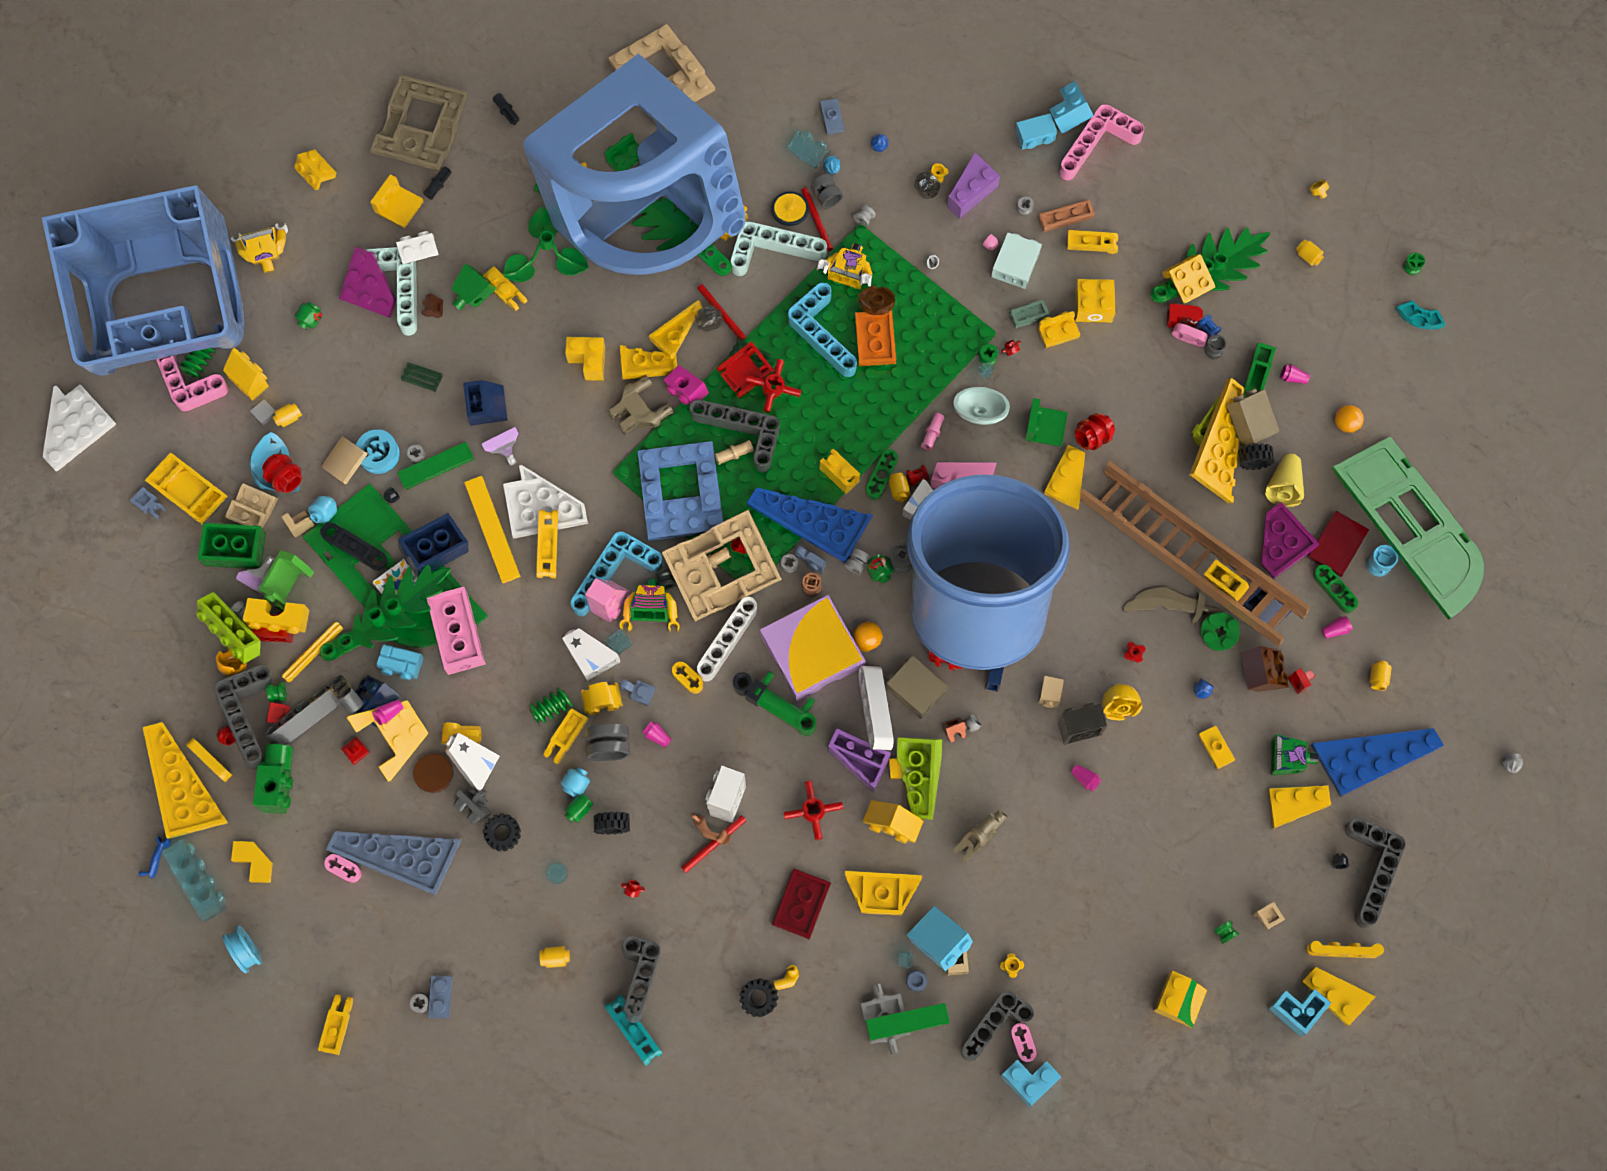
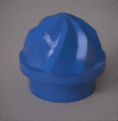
(879, 142)
(1203, 689)

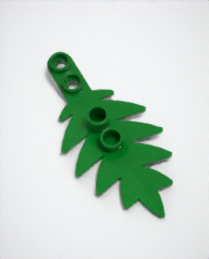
(679, 229)
(1221, 262)
(389, 613)

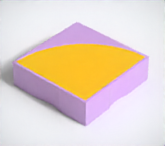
(812, 648)

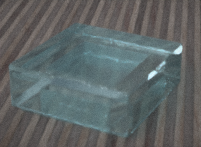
(619, 642)

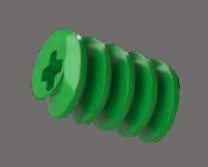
(194, 361)
(549, 706)

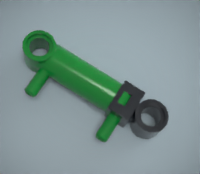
(759, 694)

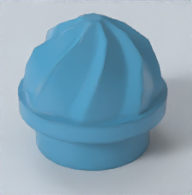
(831, 165)

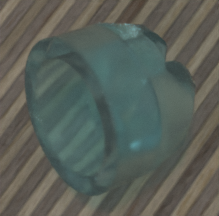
(986, 370)
(905, 959)

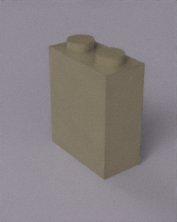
(1252, 417)
(916, 686)

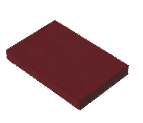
(1339, 543)
(801, 904)

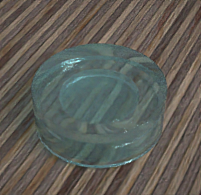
(557, 873)

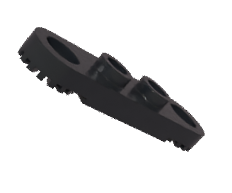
(354, 546)

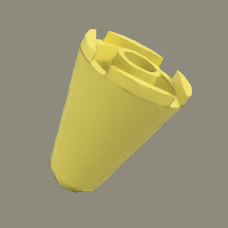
(1287, 482)

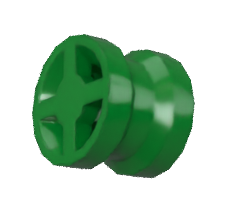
(1418, 261)
(985, 357)
(276, 692)
(1226, 932)

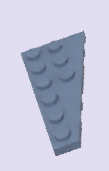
(405, 858)

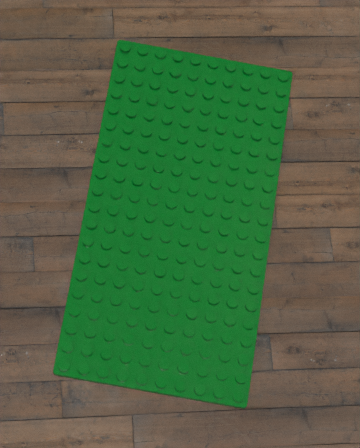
(847, 414)

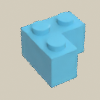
(1072, 110)
(1298, 1015)
(1030, 1086)

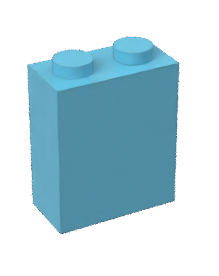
(940, 938)

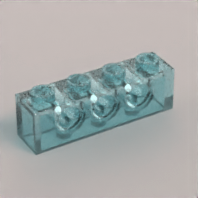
(174, 857)

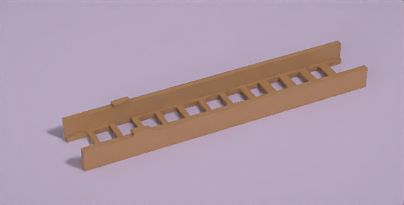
(1205, 539)

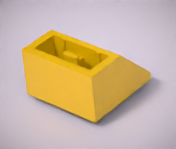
(245, 374)

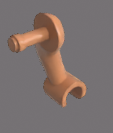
(701, 824)

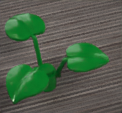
(540, 226)

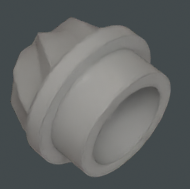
(1513, 762)

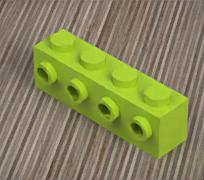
(228, 628)

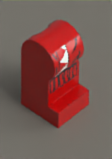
(1183, 314)

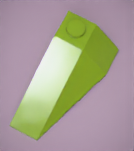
(920, 769)

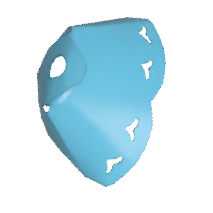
(263, 451)

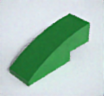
(1259, 367)

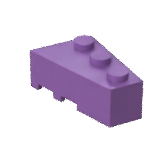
(973, 186)
(859, 758)

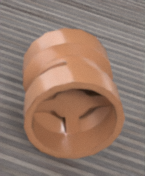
(811, 588)

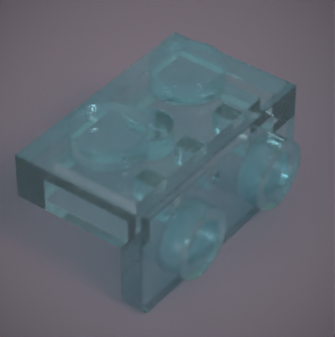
(808, 148)

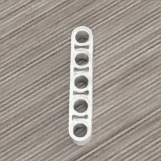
(727, 630)
(875, 708)

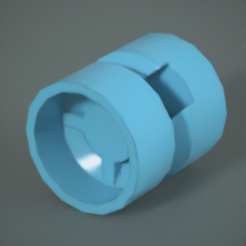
(1382, 560)

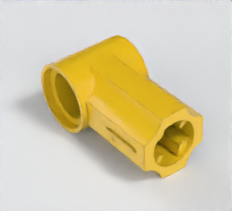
(471, 732)

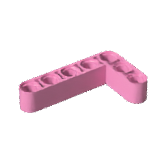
(1092, 136)
(190, 391)

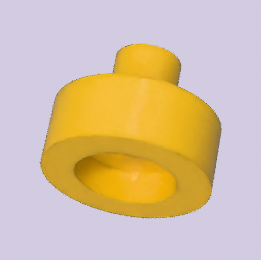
(1319, 188)

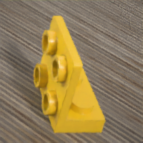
(396, 202)
(1190, 278)

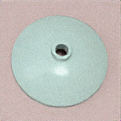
(981, 405)

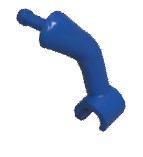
(154, 864)

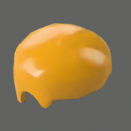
(1349, 418)
(867, 636)
(228, 664)

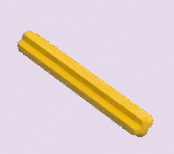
(311, 652)

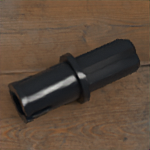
(506, 109)
(437, 183)

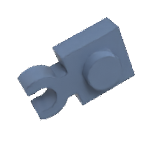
(146, 501)
(813, 561)

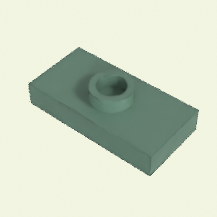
(1029, 313)

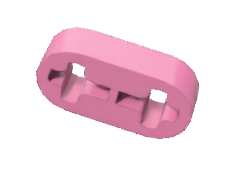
(1190, 335)
(341, 872)
(1028, 1041)

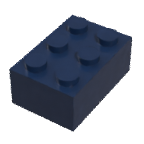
(433, 544)

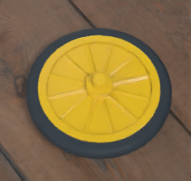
(790, 208)

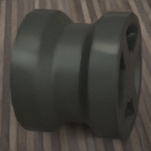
(666, 579)

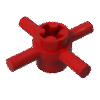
(773, 379)
(818, 805)

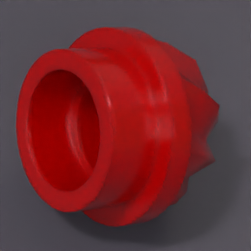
(225, 736)

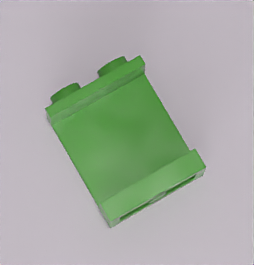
(282, 578)

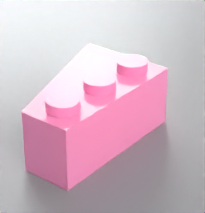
(950, 471)
(606, 599)

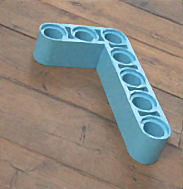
(819, 333)
(610, 567)

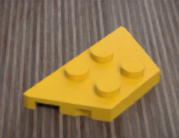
(882, 891)

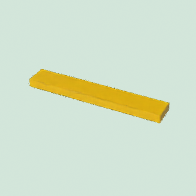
(492, 529)

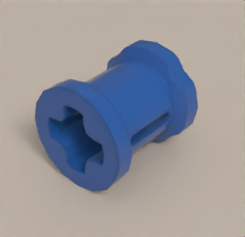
(1209, 326)

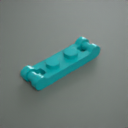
(634, 1032)

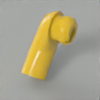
(789, 979)

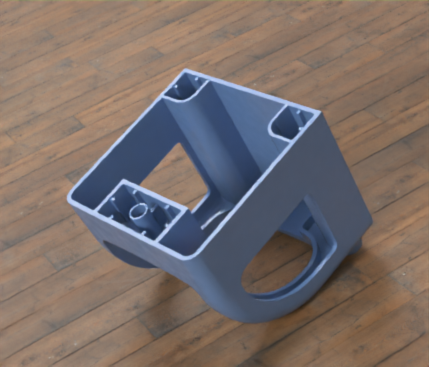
(682, 160)
(132, 239)

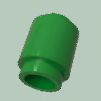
(577, 808)

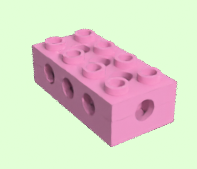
(444, 625)

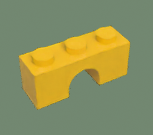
(292, 619)

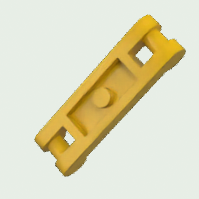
(547, 543)
(1335, 949)

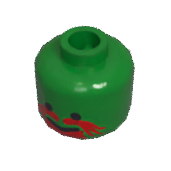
(308, 315)
(880, 568)

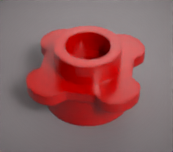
(1011, 347)
(1129, 655)
(632, 888)

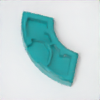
(1420, 317)

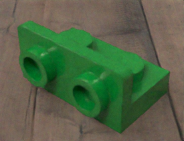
(622, 154)

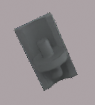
(475, 801)

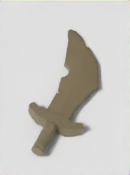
(1170, 600)

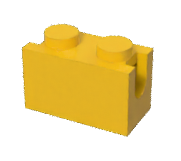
(840, 471)

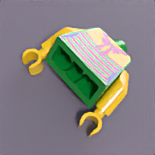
(650, 604)

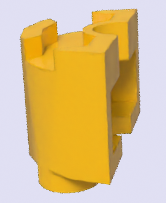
(600, 697)

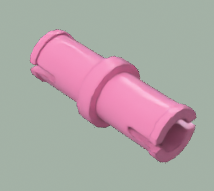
(932, 431)

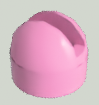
(991, 242)

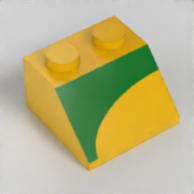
(1180, 999)

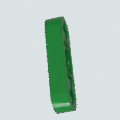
(871, 484)
(1335, 596)

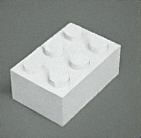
(726, 794)

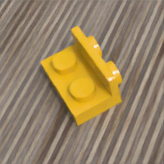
(1058, 329)

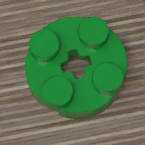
(1210, 637)

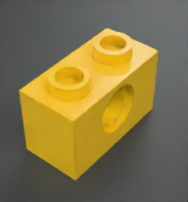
(1226, 580)

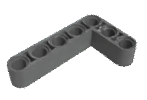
(741, 425)
(313, 709)
(237, 715)
(1379, 868)

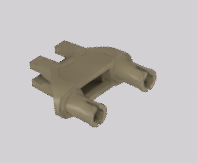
(636, 409)
(980, 834)

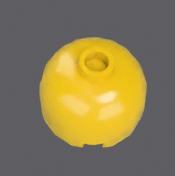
(1121, 701)

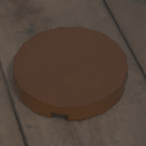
(876, 300)
(433, 773)

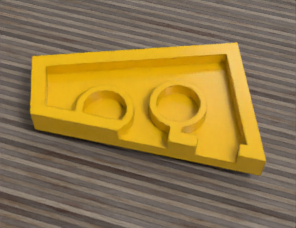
(638, 363)
(1067, 478)
(1296, 802)
(1345, 999)

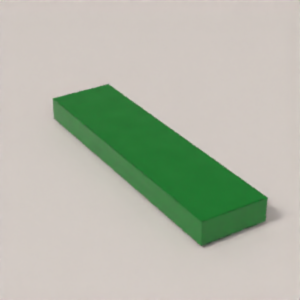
(435, 465)
(907, 1022)

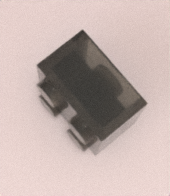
(1082, 723)

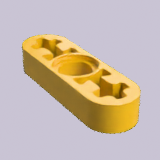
(208, 759)

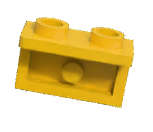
(314, 168)

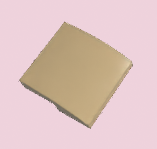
(344, 460)
(251, 506)

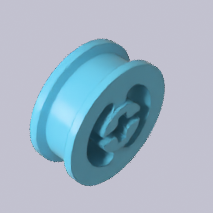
(379, 440)
(242, 949)

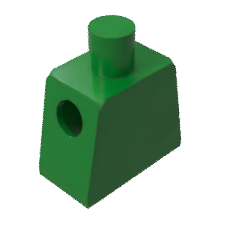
(471, 287)

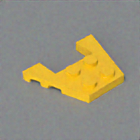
(401, 733)

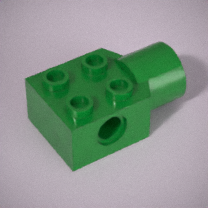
(274, 780)

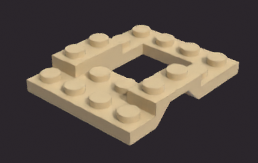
(691, 75)
(697, 578)

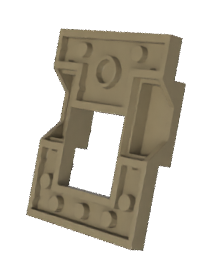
(414, 144)

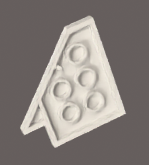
(73, 425)
(535, 493)

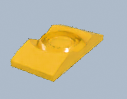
(186, 488)

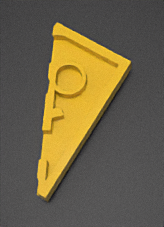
(672, 334)

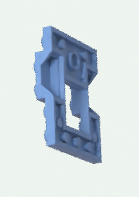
(683, 515)

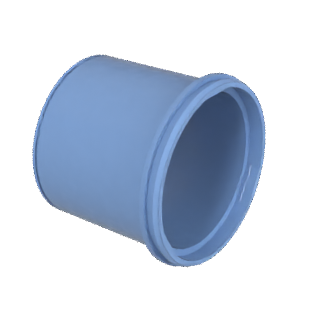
(995, 524)

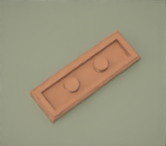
(1066, 215)

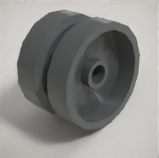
(607, 742)

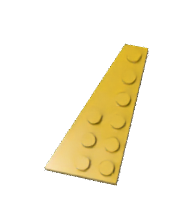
(1219, 447)
(180, 793)

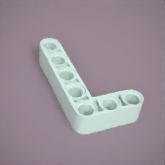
(773, 243)
(403, 283)

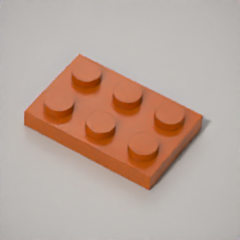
(875, 339)

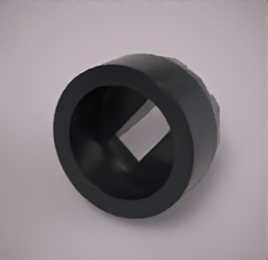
(391, 495)
(1340, 862)

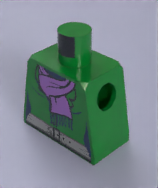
(1290, 756)

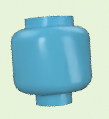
(322, 509)
(575, 782)

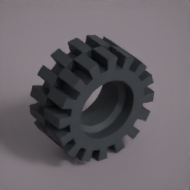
(1256, 456)
(611, 823)
(491, 826)
(771, 997)

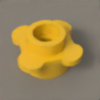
(941, 169)
(1011, 959)

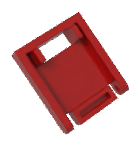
(740, 366)

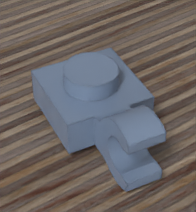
(640, 692)

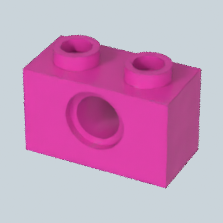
(685, 386)

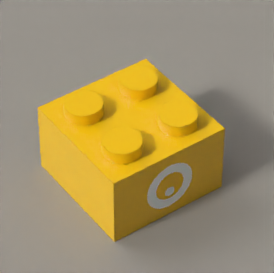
(1094, 300)

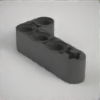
(639, 980)
(992, 1028)

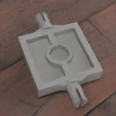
(883, 1006)

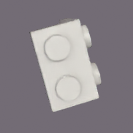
(417, 248)

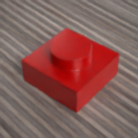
(276, 712)

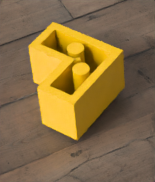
(589, 352)
(893, 821)

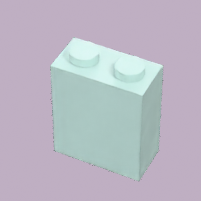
(1016, 260)

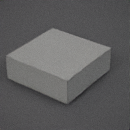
(263, 412)

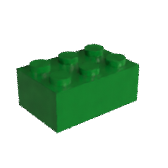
(231, 546)

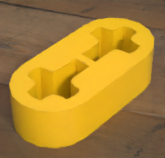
(684, 681)

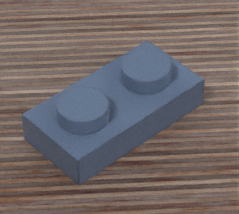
(440, 997)

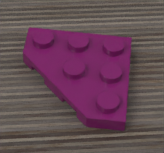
(367, 285)
(1284, 541)

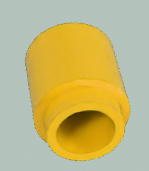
(1310, 252)
(287, 415)
(899, 487)
(1380, 675)
(554, 956)

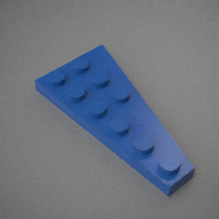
(819, 523)
(1364, 759)

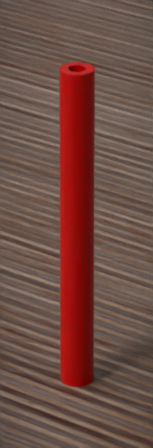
(816, 218)
(727, 319)
(712, 845)

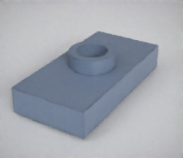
(832, 116)

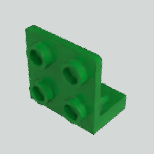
(1045, 425)

